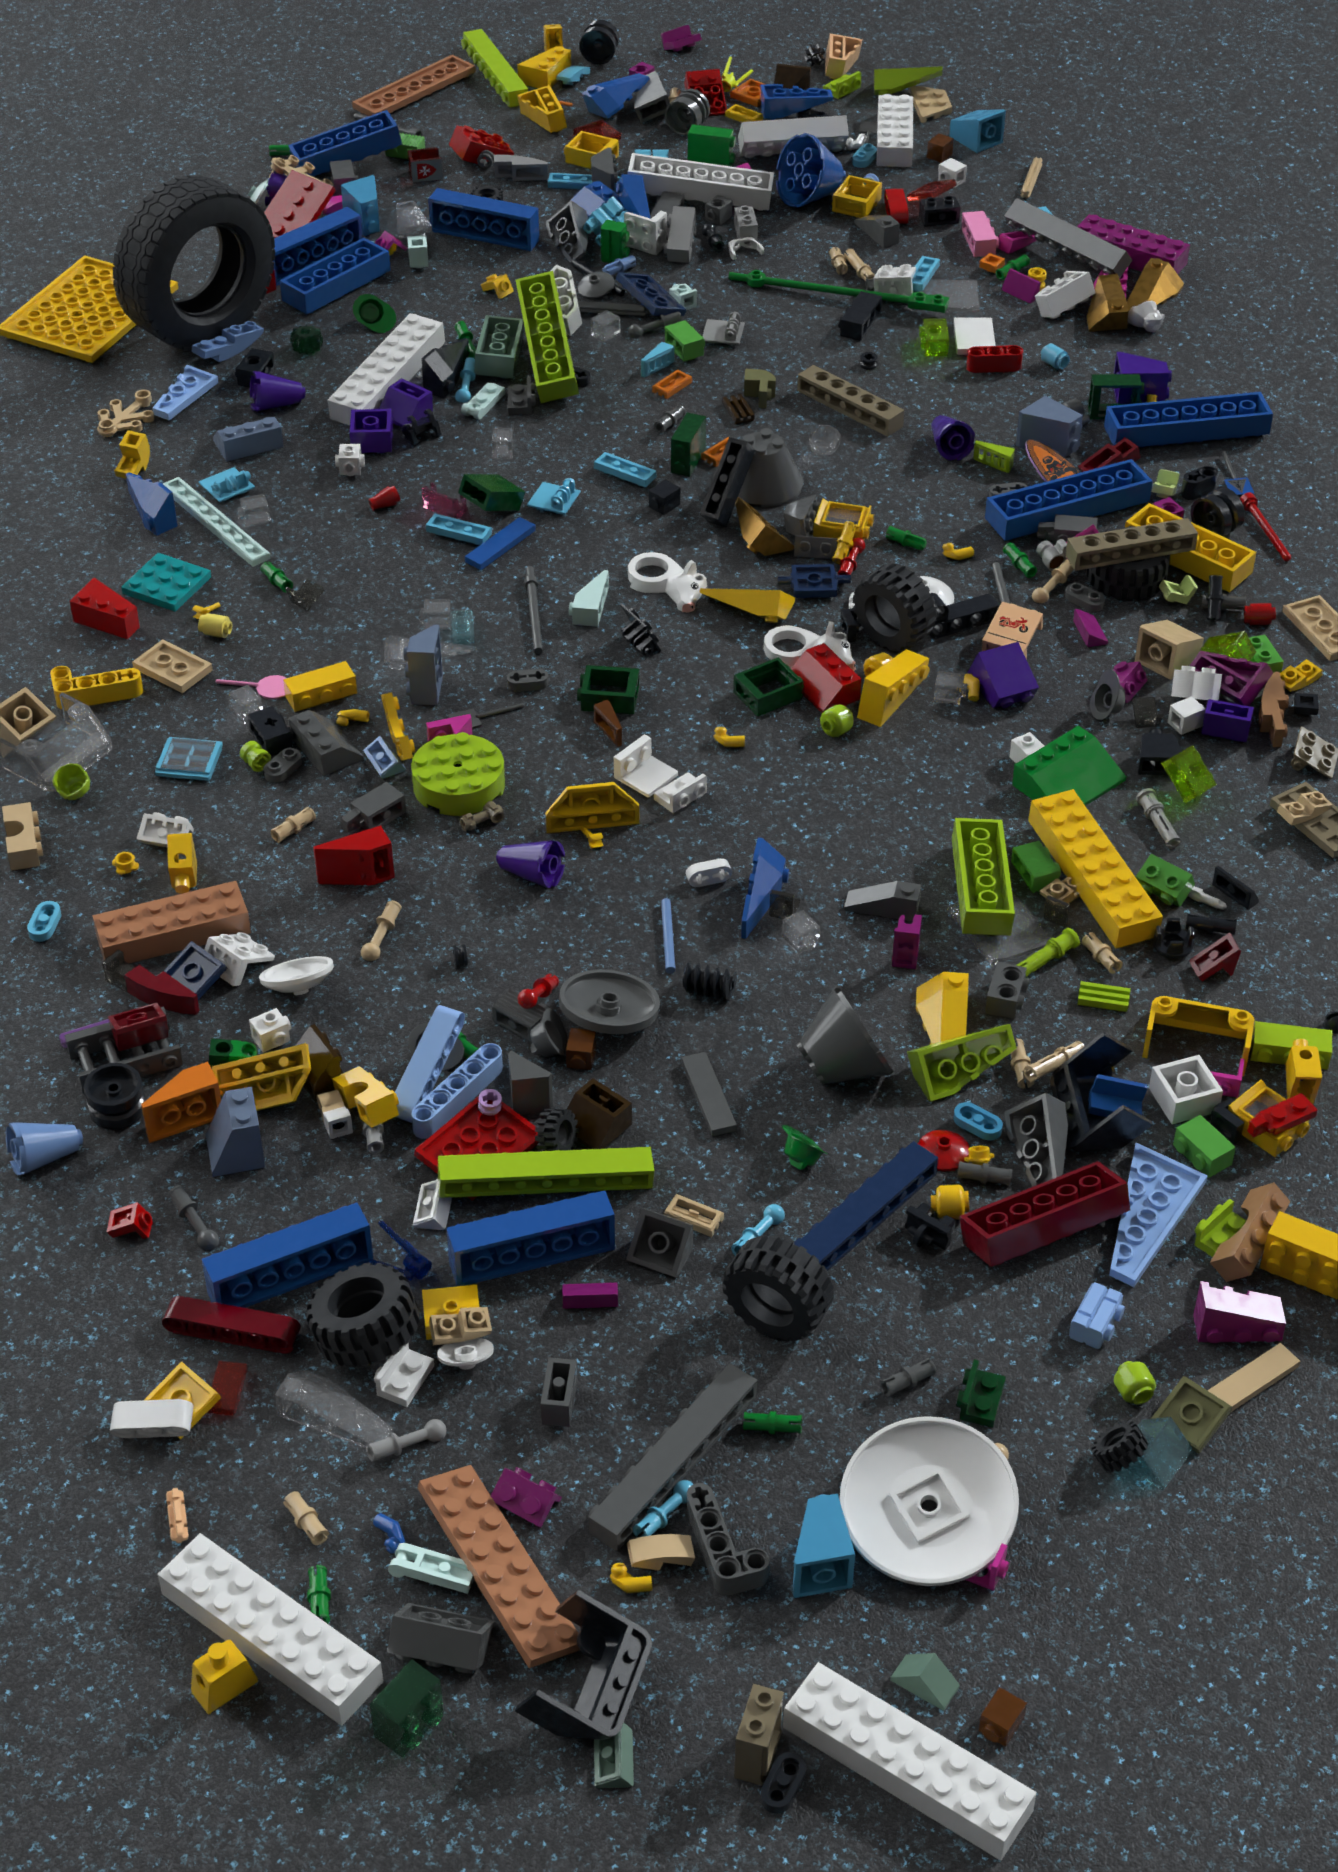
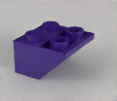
(406, 400)
(1227, 720)

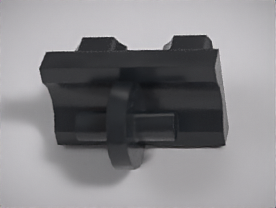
(928, 1229)

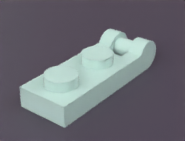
(483, 401)
(431, 1567)

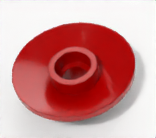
(947, 1146)

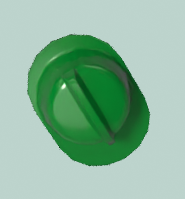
(374, 313)
(801, 1149)

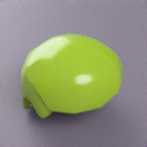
(71, 781)

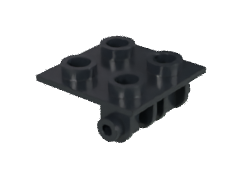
(639, 633)

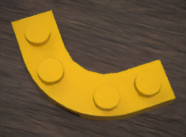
(403, 745)

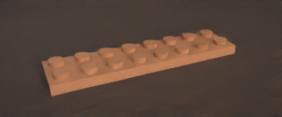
(414, 86)
(499, 1565)

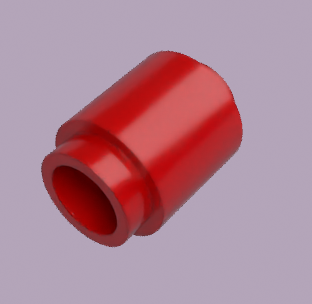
(1259, 613)

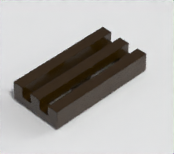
(742, 409)

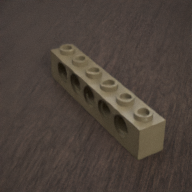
(850, 400)
(1131, 544)

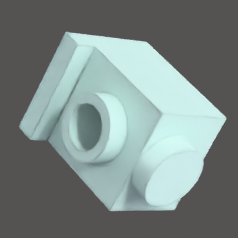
(684, 292)

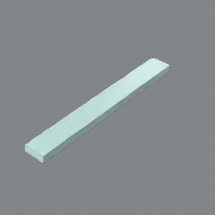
(217, 522)

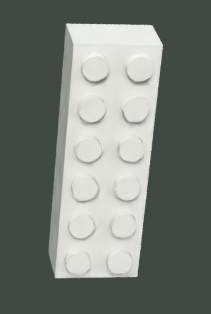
(895, 131)
(772, 135)

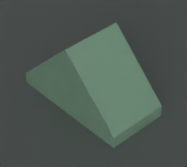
(926, 1678)

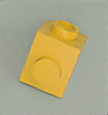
(499, 283)

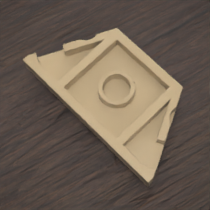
(930, 102)

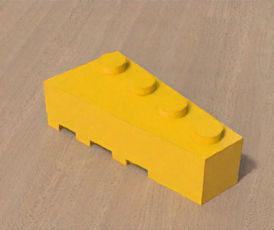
(891, 685)

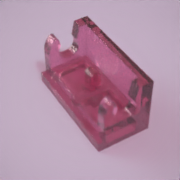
(442, 503)

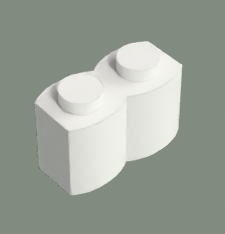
(1199, 685)

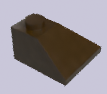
(793, 76)

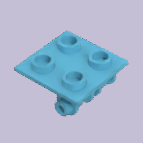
(227, 484)
(555, 497)

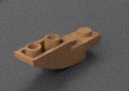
(1272, 710)

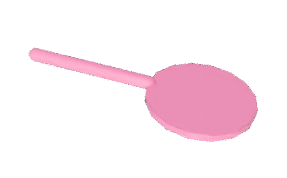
(268, 687)

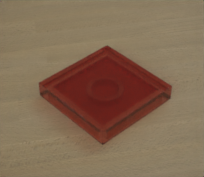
(599, 128)
(931, 189)

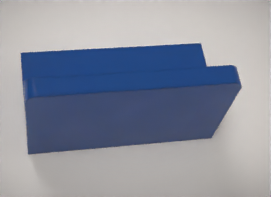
(1111, 1093)

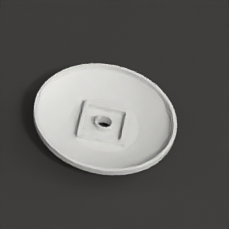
(919, 1463)

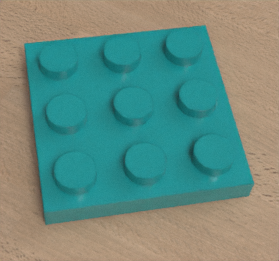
(166, 582)

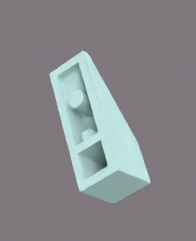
(590, 601)

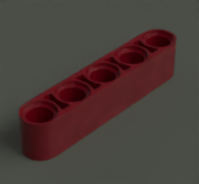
(231, 1324)

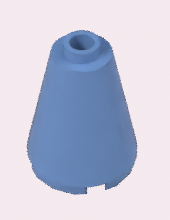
(40, 1144)

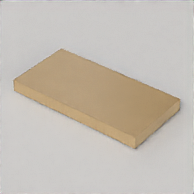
(1317, 622)

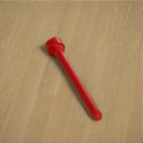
(1250, 504)

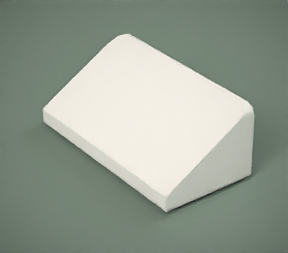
(431, 1209)

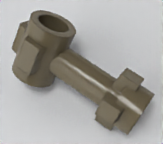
(490, 811)

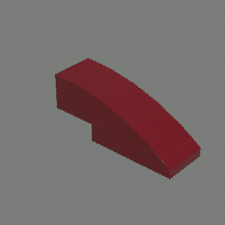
(1110, 454)
(161, 990)

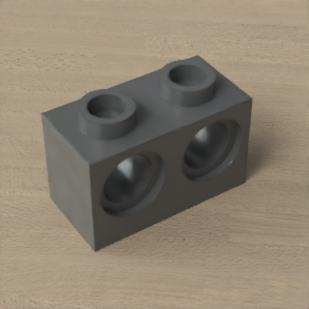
(1006, 990)

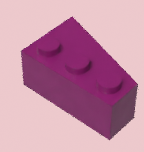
(1240, 678)
(1237, 1316)

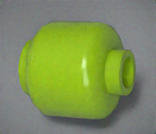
(837, 719)
(1135, 1382)

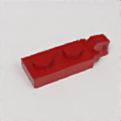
(1282, 1116)

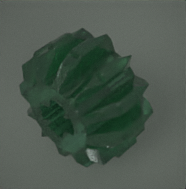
(306, 339)

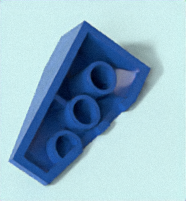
(608, 97)
(781, 102)
(633, 194)
(153, 503)
(767, 875)

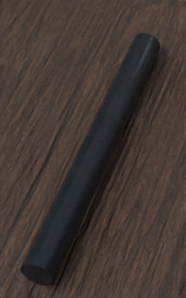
(585, 269)

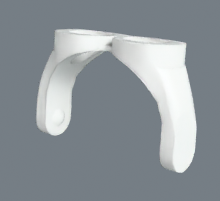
(753, 245)

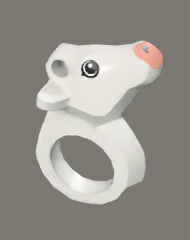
(679, 584)
(834, 640)

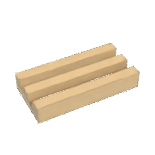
(700, 1223)

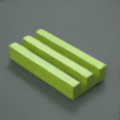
(1104, 996)

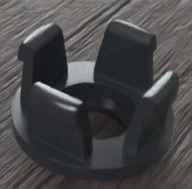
(1180, 943)

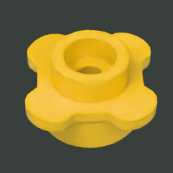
(125, 863)
(979, 1155)

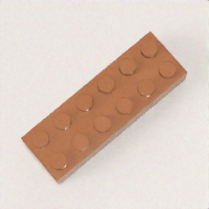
(172, 922)

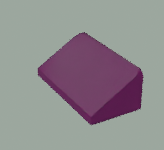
(1021, 286)
(1089, 628)
(590, 1295)

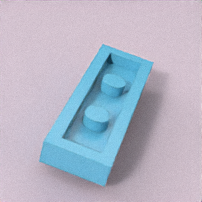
(924, 271)
(625, 469)
(458, 529)

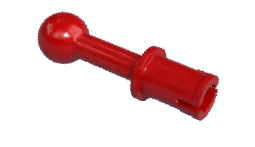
(848, 563)
(541, 988)

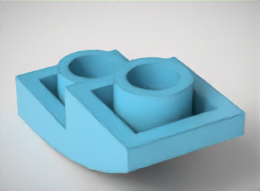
(572, 74)

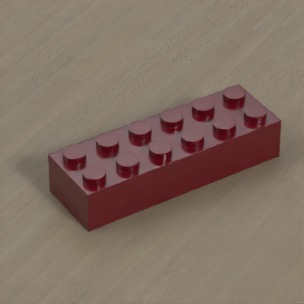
(1044, 1213)

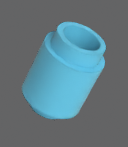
(1055, 356)

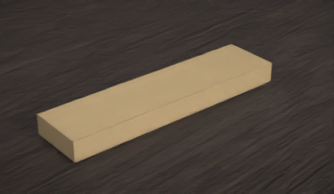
(1256, 1376)

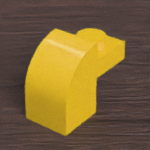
(135, 454)

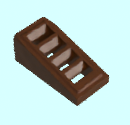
(608, 722)

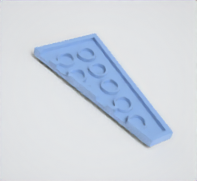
(1158, 1199)

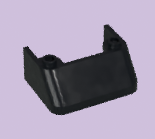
(1072, 1085)
(618, 1657)

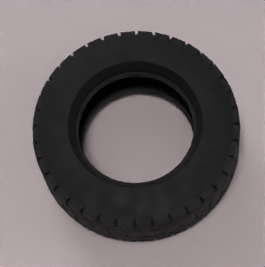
(157, 237)

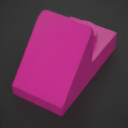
(449, 726)

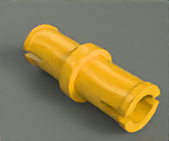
(845, 541)

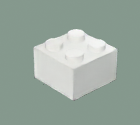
(1185, 1089)

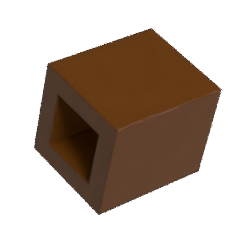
(940, 148)
(581, 1049)
(1002, 1717)

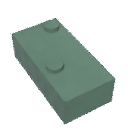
(499, 346)

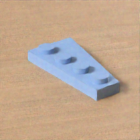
(185, 391)

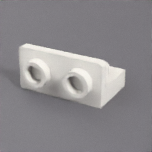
(681, 791)
(157, 826)
(402, 1375)

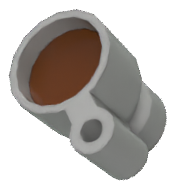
(1052, 555)

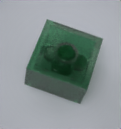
(407, 1708)

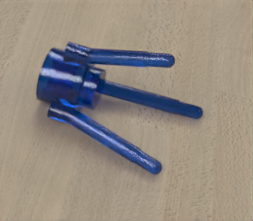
(415, 1263)

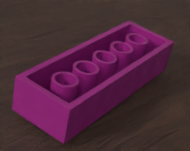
(1138, 243)

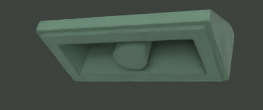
(614, 1760)

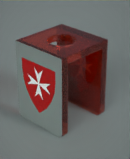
(425, 164)

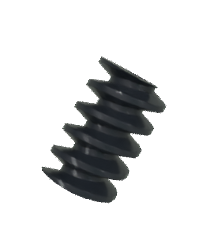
(709, 982)

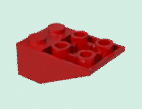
(709, 84)
(470, 143)
(355, 859)

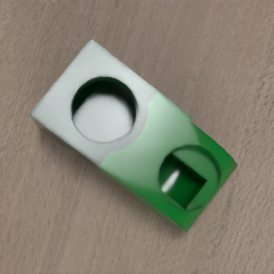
(226, 1051)

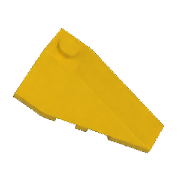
(944, 1006)

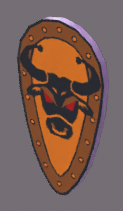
(1048, 461)

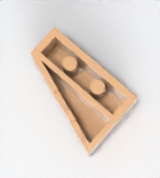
(841, 55)

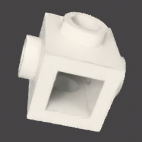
(350, 459)
(270, 1030)

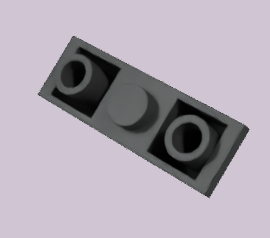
(604, 168)
(801, 515)

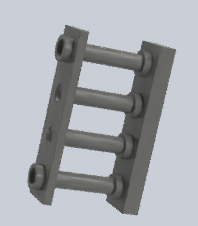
(101, 1038)

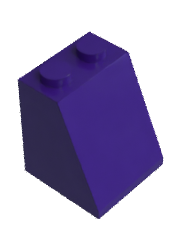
(1151, 372)
(1004, 675)

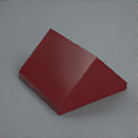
(138, 1026)

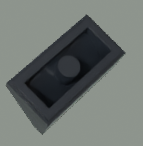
(1234, 888)

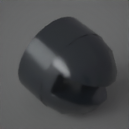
(1331, 1021)

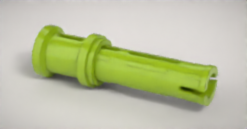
(1054, 948)

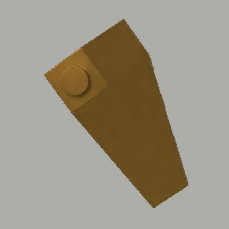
(1155, 284)
(1108, 305)
(760, 533)

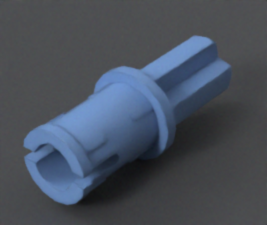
(620, 265)

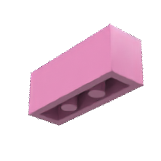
(979, 233)

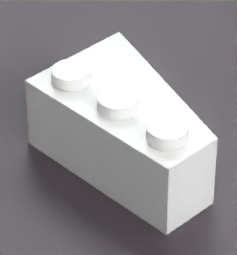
(1065, 294)

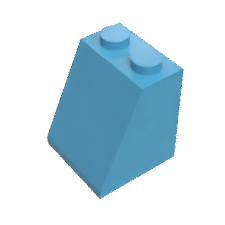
(979, 129)
(362, 198)
(824, 1549)

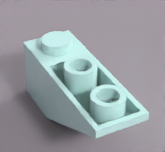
(417, 251)

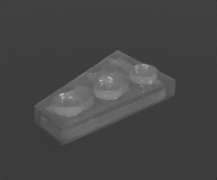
(411, 220)

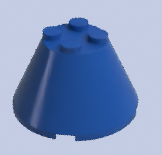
(807, 171)

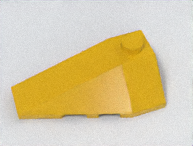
(762, 603)

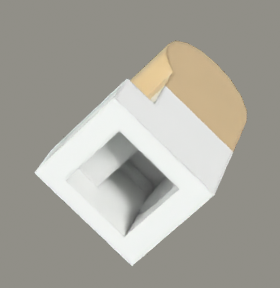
(333, 1112)

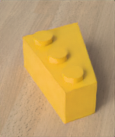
(545, 67)
(543, 108)

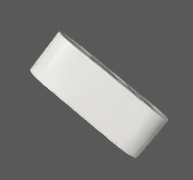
(151, 1418)

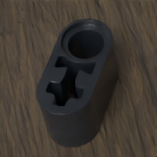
(1199, 482)

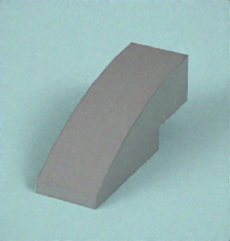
(520, 168)

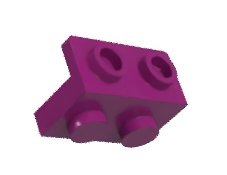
(679, 37)
(1131, 678)
(524, 1497)

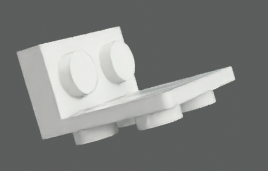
(646, 233)
(894, 279)
(640, 770)
(236, 953)

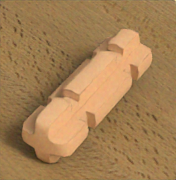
(177, 1515)

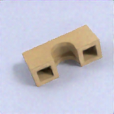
(22, 836)

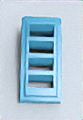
(657, 359)

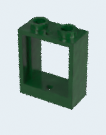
(1100, 381)
(609, 676)
(746, 685)

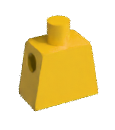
(552, 36)
(182, 871)
(1304, 1064)
(220, 1675)

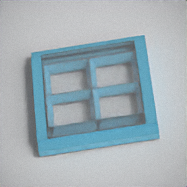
(188, 758)

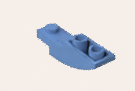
(232, 342)

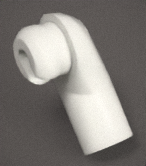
(852, 145)

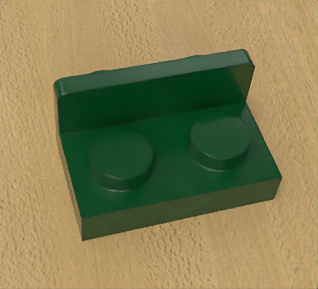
(981, 1397)

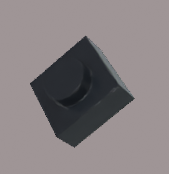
(1306, 704)

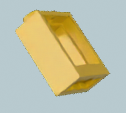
(585, 146)
(853, 205)

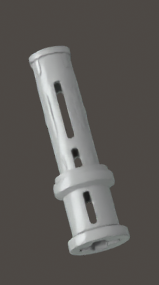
(1155, 811)

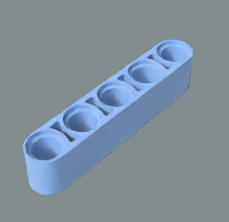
(428, 1059)
(457, 1090)

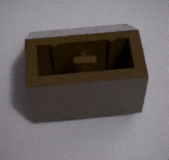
(323, 1060)
(599, 1114)

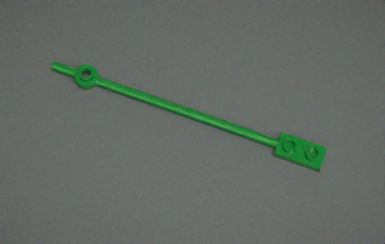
(917, 300)

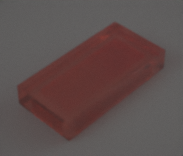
(229, 1384)

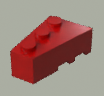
(104, 610)

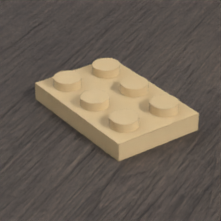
(172, 666)

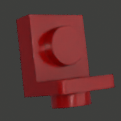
(130, 1219)

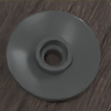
(596, 285)

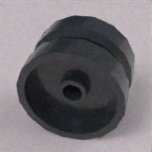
(599, 42)
(1218, 511)
(114, 1095)

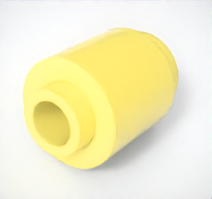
(215, 625)

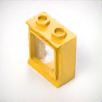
(832, 516)
(1252, 1102)

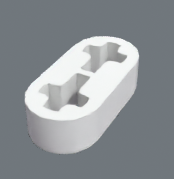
(708, 872)

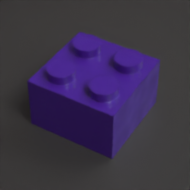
(372, 429)

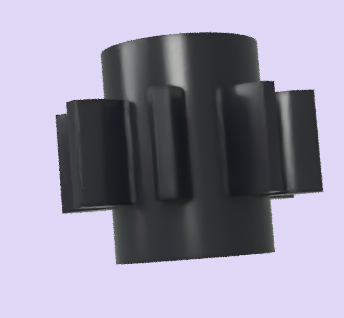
(814, 54)

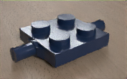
(814, 580)

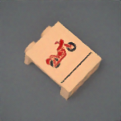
(1012, 625)

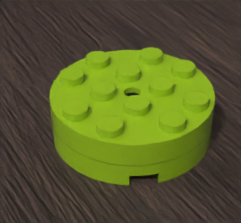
(458, 773)

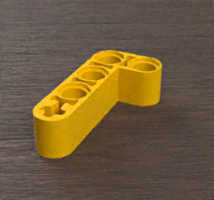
(97, 687)

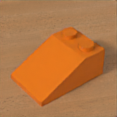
(182, 1103)

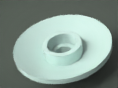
(255, 193)

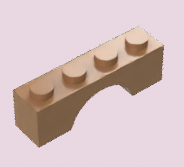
(1242, 1251)

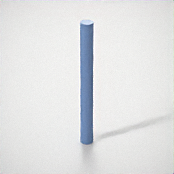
(668, 936)

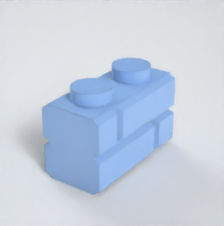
(1096, 1316)

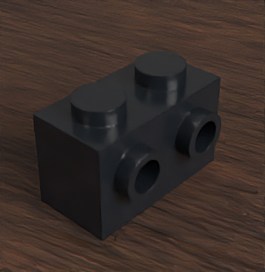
(939, 211)

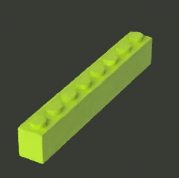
(493, 66)
(545, 1172)

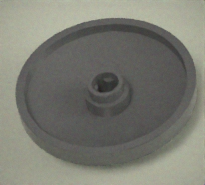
(609, 1001)

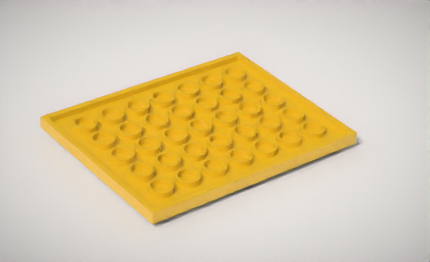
(74, 313)

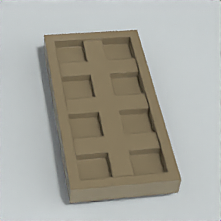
(1321, 829)

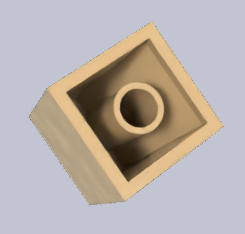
(1166, 647)
(23, 717)

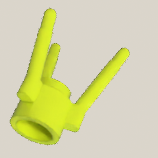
(728, 80)

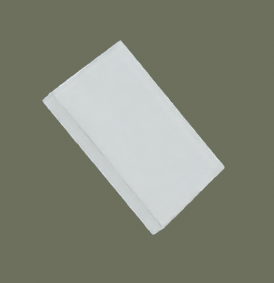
(972, 333)

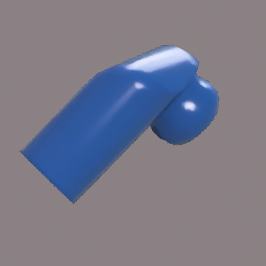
(392, 1529)

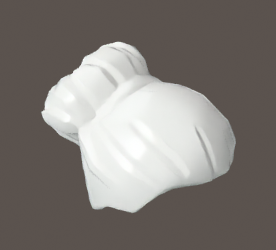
(1146, 316)

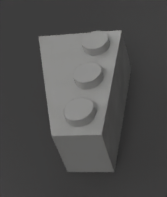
(680, 234)

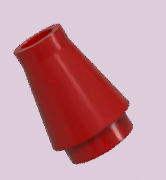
(387, 497)

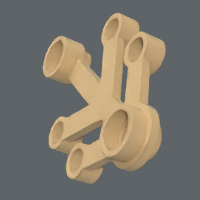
(283, 166)
(109, 427)

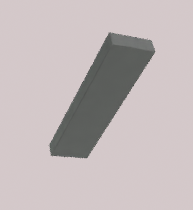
(708, 1094)

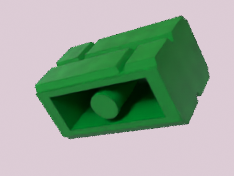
(614, 241)

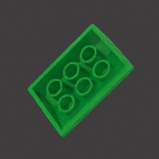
(1067, 764)

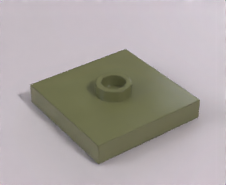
(1194, 1412)

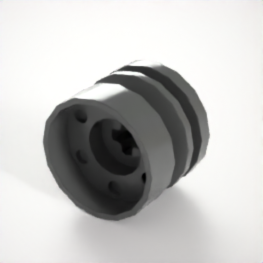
(687, 109)

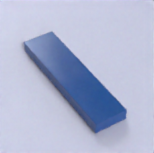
(500, 543)

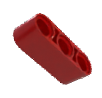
(896, 205)
(994, 358)

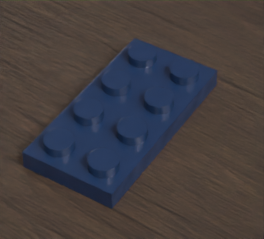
(650, 294)

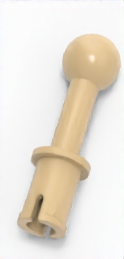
(1059, 575)
(371, 950)

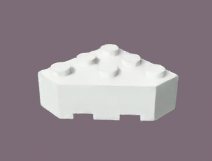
(567, 298)

